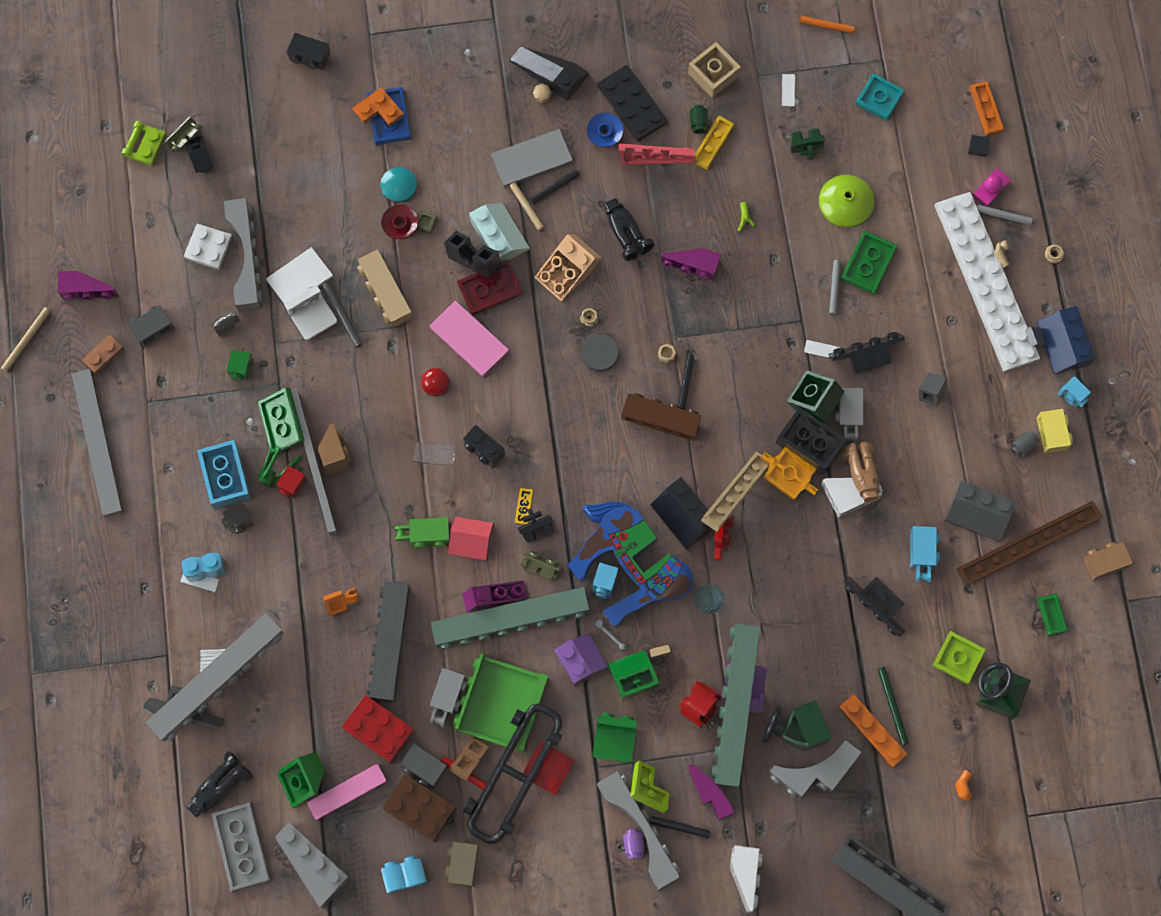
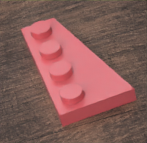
(649, 155)

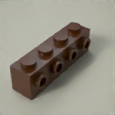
(661, 417)

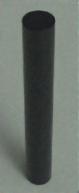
(556, 185)
(685, 381)
(680, 827)

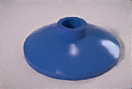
(604, 122)

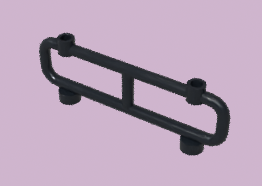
(474, 807)

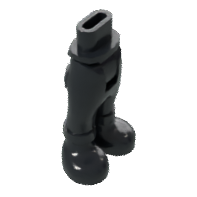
(622, 221)
(209, 792)

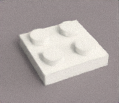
(208, 246)

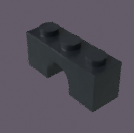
(483, 261)

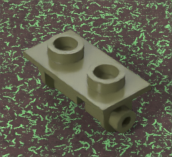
(179, 137)
(534, 561)

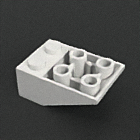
(744, 871)

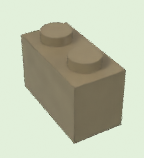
(462, 864)

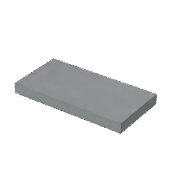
(531, 158)
(241, 847)

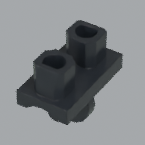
(543, 523)

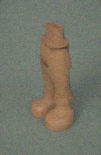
(865, 480)

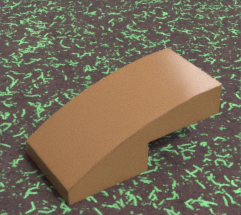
(469, 758)

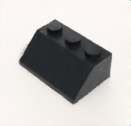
(682, 513)

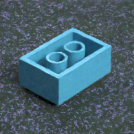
(224, 474)

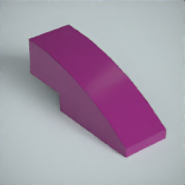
(710, 792)

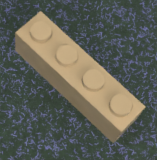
(385, 289)

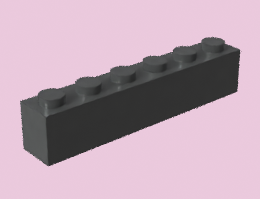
(389, 642)
(887, 880)

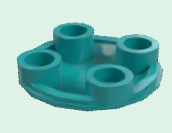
(398, 184)

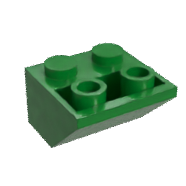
(633, 675)

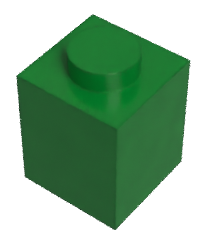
(239, 365)

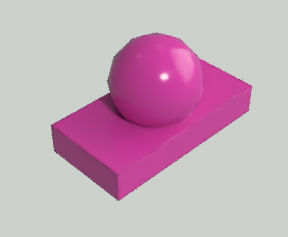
(991, 187)

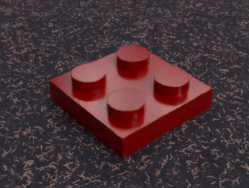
(553, 770)

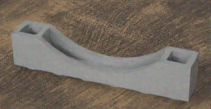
(246, 289)
(617, 794)

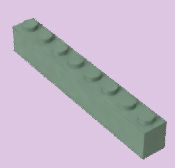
(510, 617)
(737, 704)

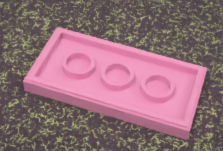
(469, 339)

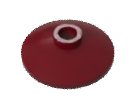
(398, 214)

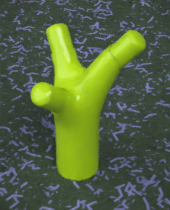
(745, 217)

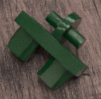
(809, 145)

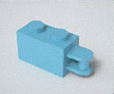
(923, 551)

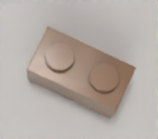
(1107, 561)

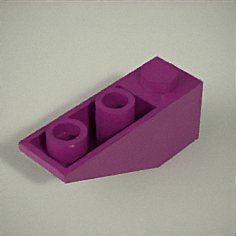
(695, 261)
(78, 285)
(493, 595)

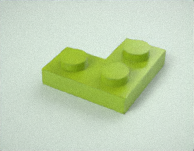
(644, 789)

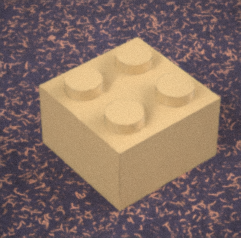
(714, 70)

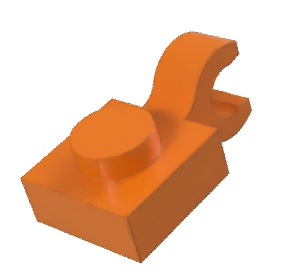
(337, 602)

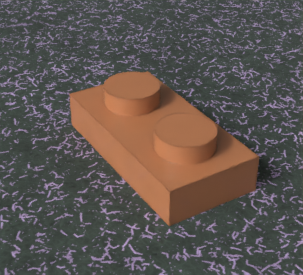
(102, 354)

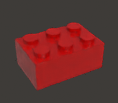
(378, 729)

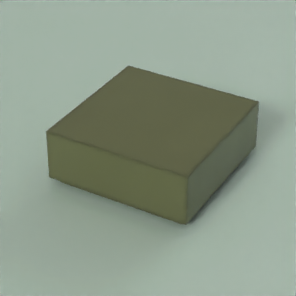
(426, 222)

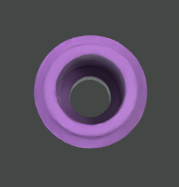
(634, 844)

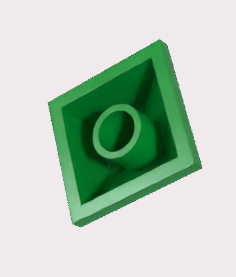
(301, 778)

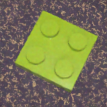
(958, 657)

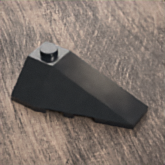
(558, 74)

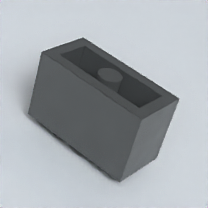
(150, 326)
(423, 765)

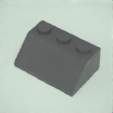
(980, 511)

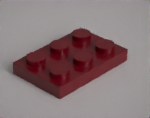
(484, 293)

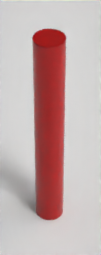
(473, 779)

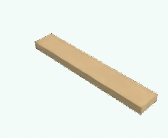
(735, 492)

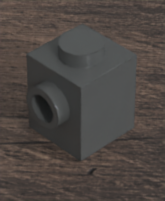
(932, 389)

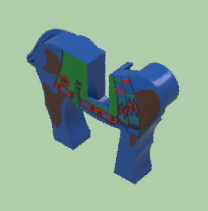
(628, 535)

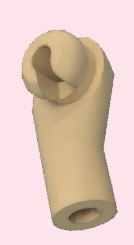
(999, 253)

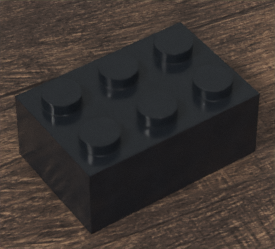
(811, 440)

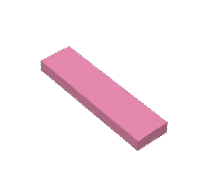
(346, 792)

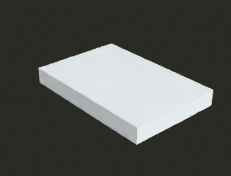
(300, 273)

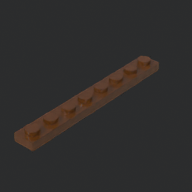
(1029, 543)

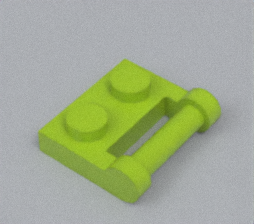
(149, 146)

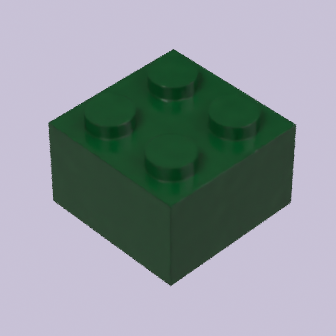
(816, 395)

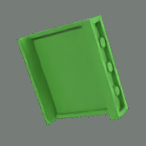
(494, 698)

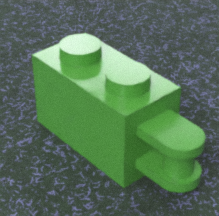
(425, 532)

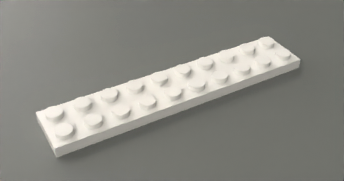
(986, 281)

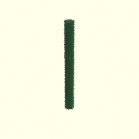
(893, 706)

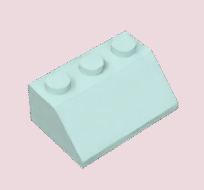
(498, 230)

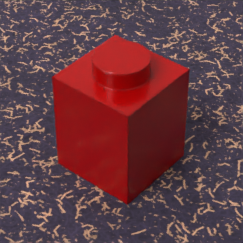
(291, 482)

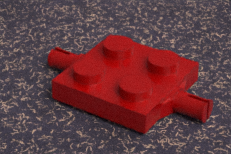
(723, 538)

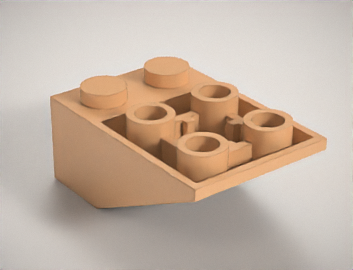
(567, 266)

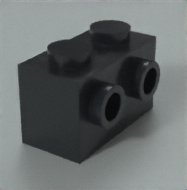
(308, 51)
(483, 446)

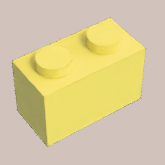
(1054, 431)

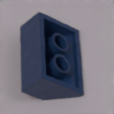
(1066, 340)

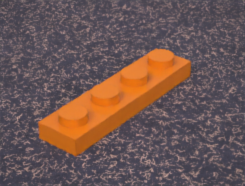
(872, 730)

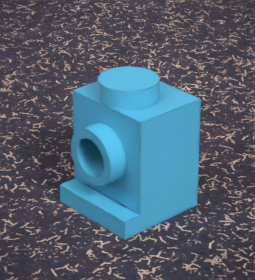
(1075, 393)

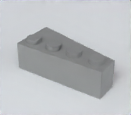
(315, 869)

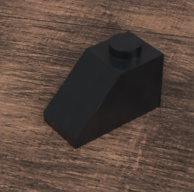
(199, 155)

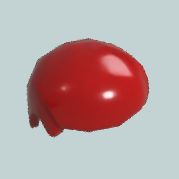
(435, 382)

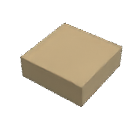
(659, 652)

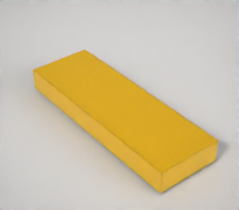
(713, 142)

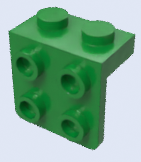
(614, 738)

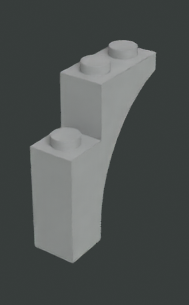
(825, 773)

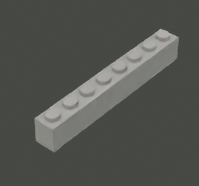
(215, 678)

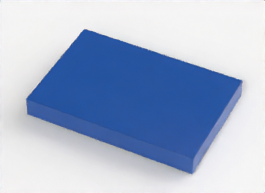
(398, 131)

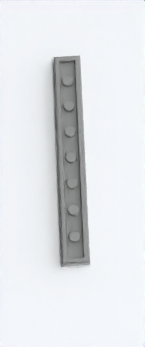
(97, 443)
(315, 469)

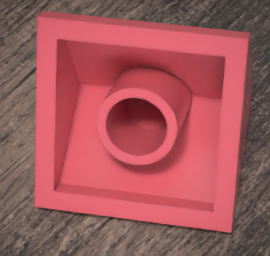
(470, 538)

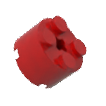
(700, 704)

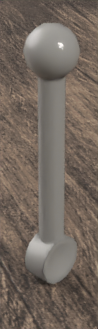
(599, 624)

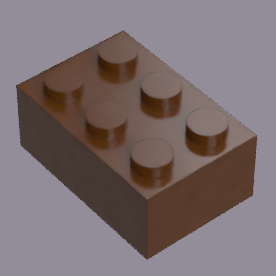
(419, 808)

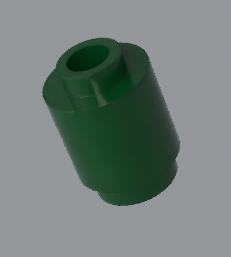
(699, 119)

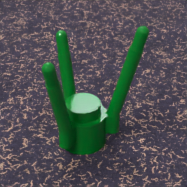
(267, 475)

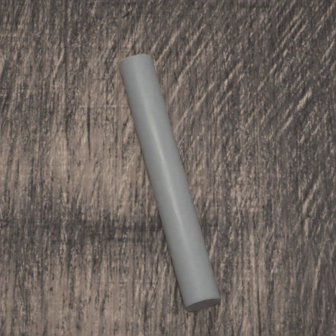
(1005, 215)
(835, 287)

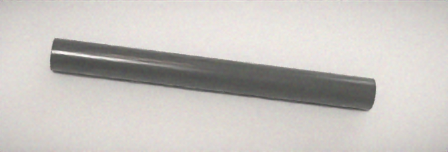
(342, 315)

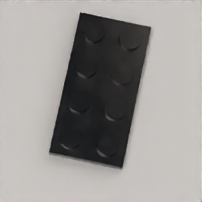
(632, 103)

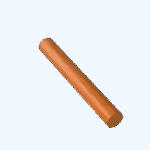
(827, 24)

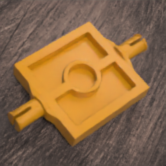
(789, 473)

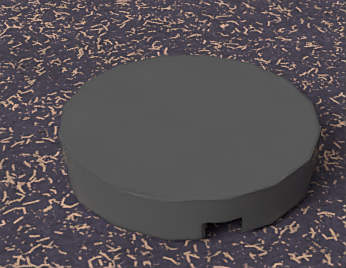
(599, 352)

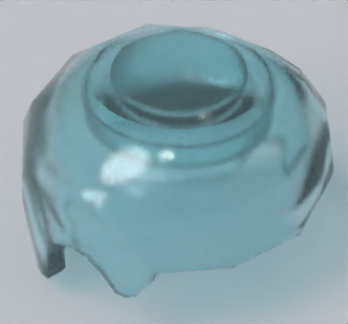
(709, 599)

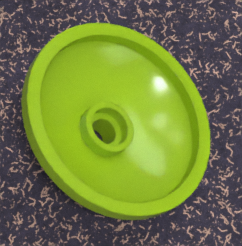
(842, 210)

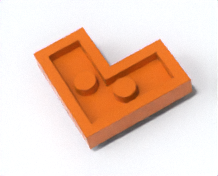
(378, 103)

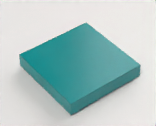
(879, 97)

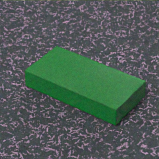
(1052, 615)

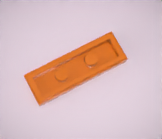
(986, 108)

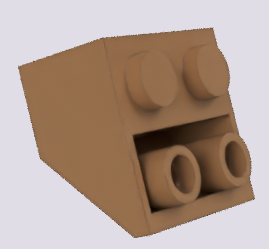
(332, 453)

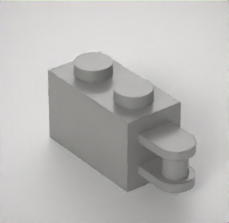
(850, 412)
(447, 695)

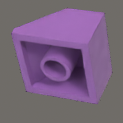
(580, 659)

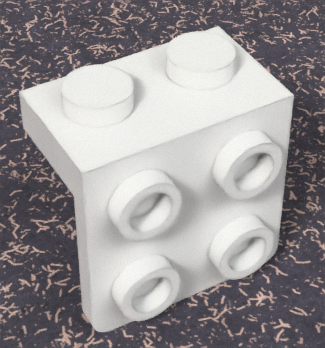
(310, 312)

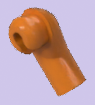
(962, 786)

